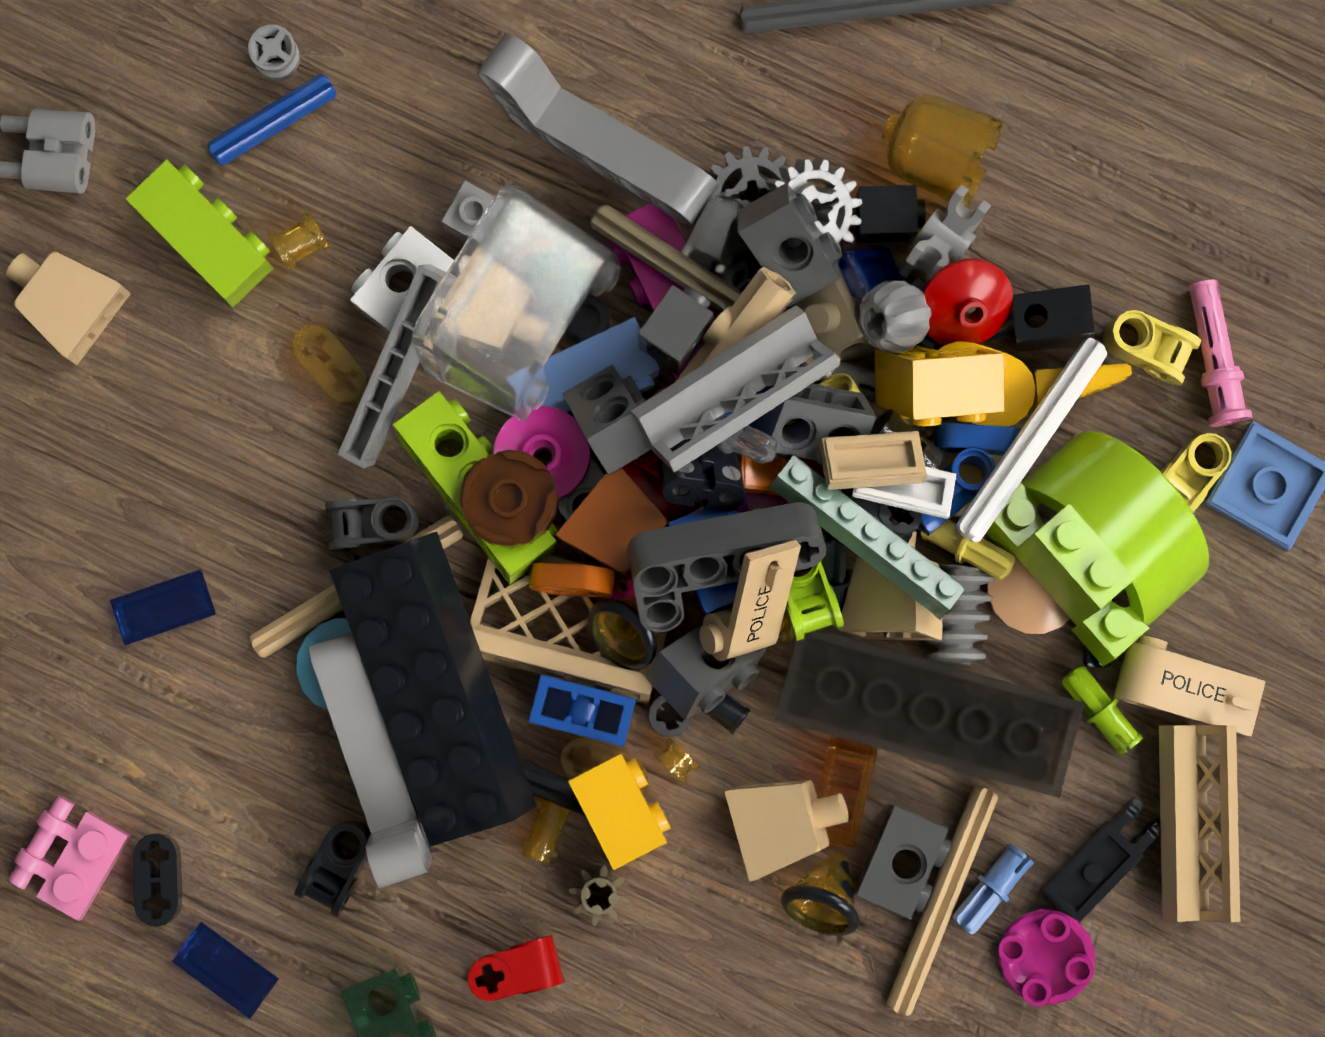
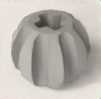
(894, 316)

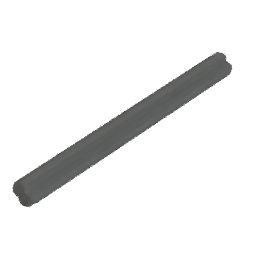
(817, 12)

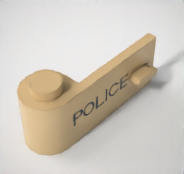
(757, 606)
(1187, 687)

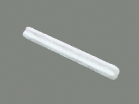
(1031, 440)

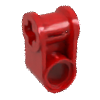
(525, 968)

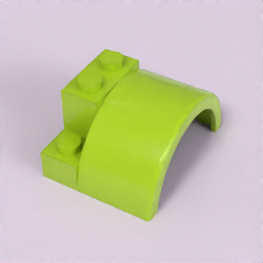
(1112, 532)

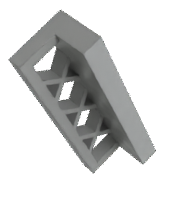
(731, 385)

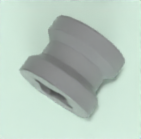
(267, 44)

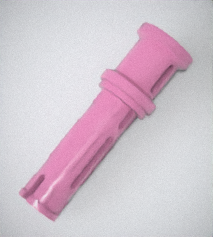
(1221, 374)

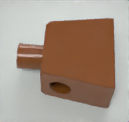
(609, 520)

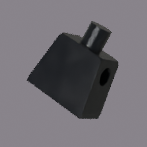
(1066, 315)

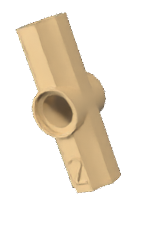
(757, 305)

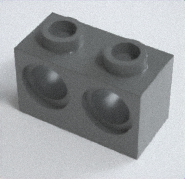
(676, 328)
(818, 413)
(605, 417)

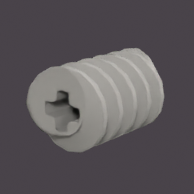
(960, 620)

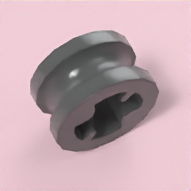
(660, 726)

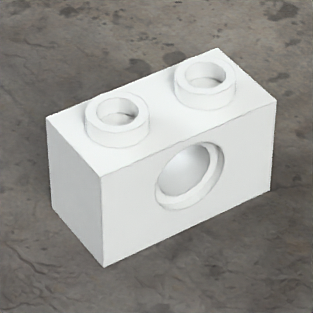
(401, 254)

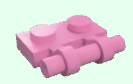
(81, 866)

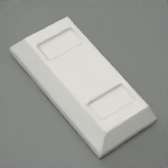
(930, 497)

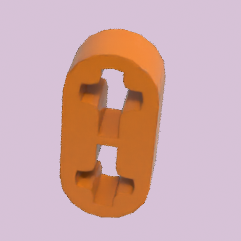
(572, 579)

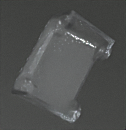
(510, 302)

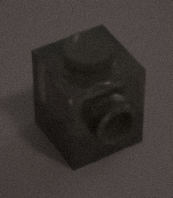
(715, 235)

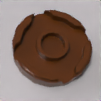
(509, 499)

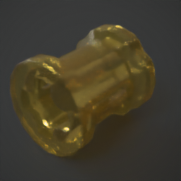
(299, 241)

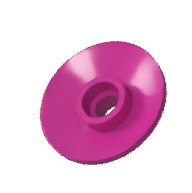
(550, 431)

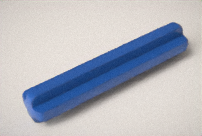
(271, 119)

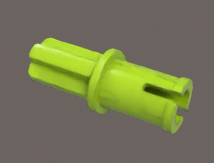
(1101, 710)

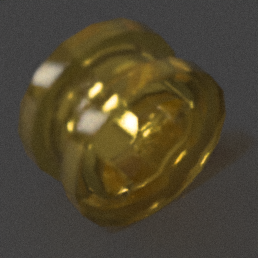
(676, 760)

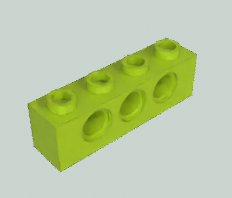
(421, 433)

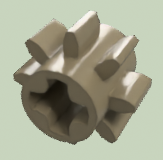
(597, 908)

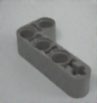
(711, 555)

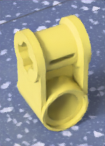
(1160, 347)
(1191, 479)

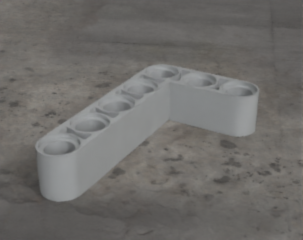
(590, 136)
(397, 839)

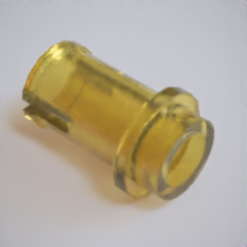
(546, 833)

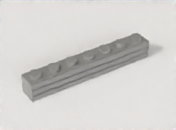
(390, 376)

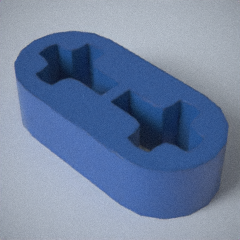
(959, 436)

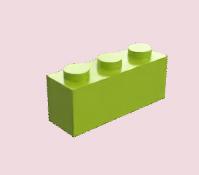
(201, 231)

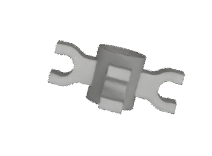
(945, 236)

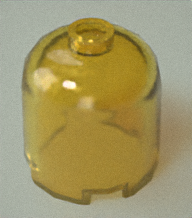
(940, 145)

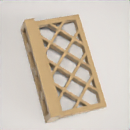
(547, 657)

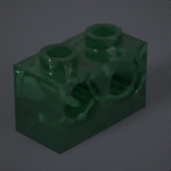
(376, 1023)

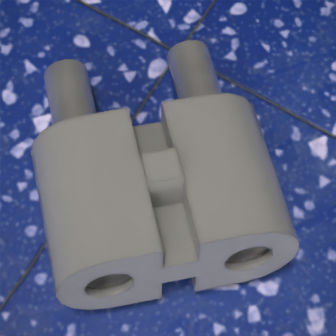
(55, 151)

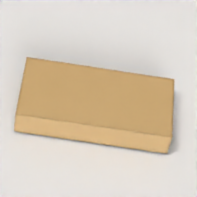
(872, 460)

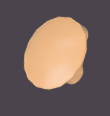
(1025, 603)

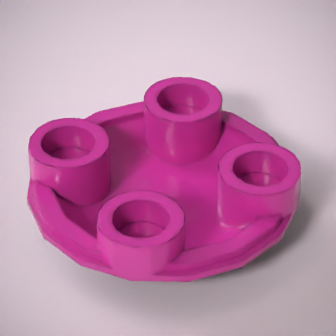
(1046, 957)

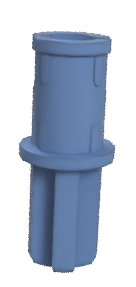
(992, 889)

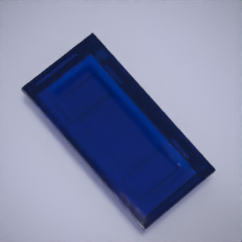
(867, 269)
(163, 607)
(225, 970)

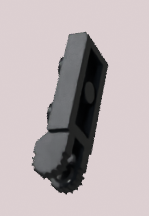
(1100, 863)

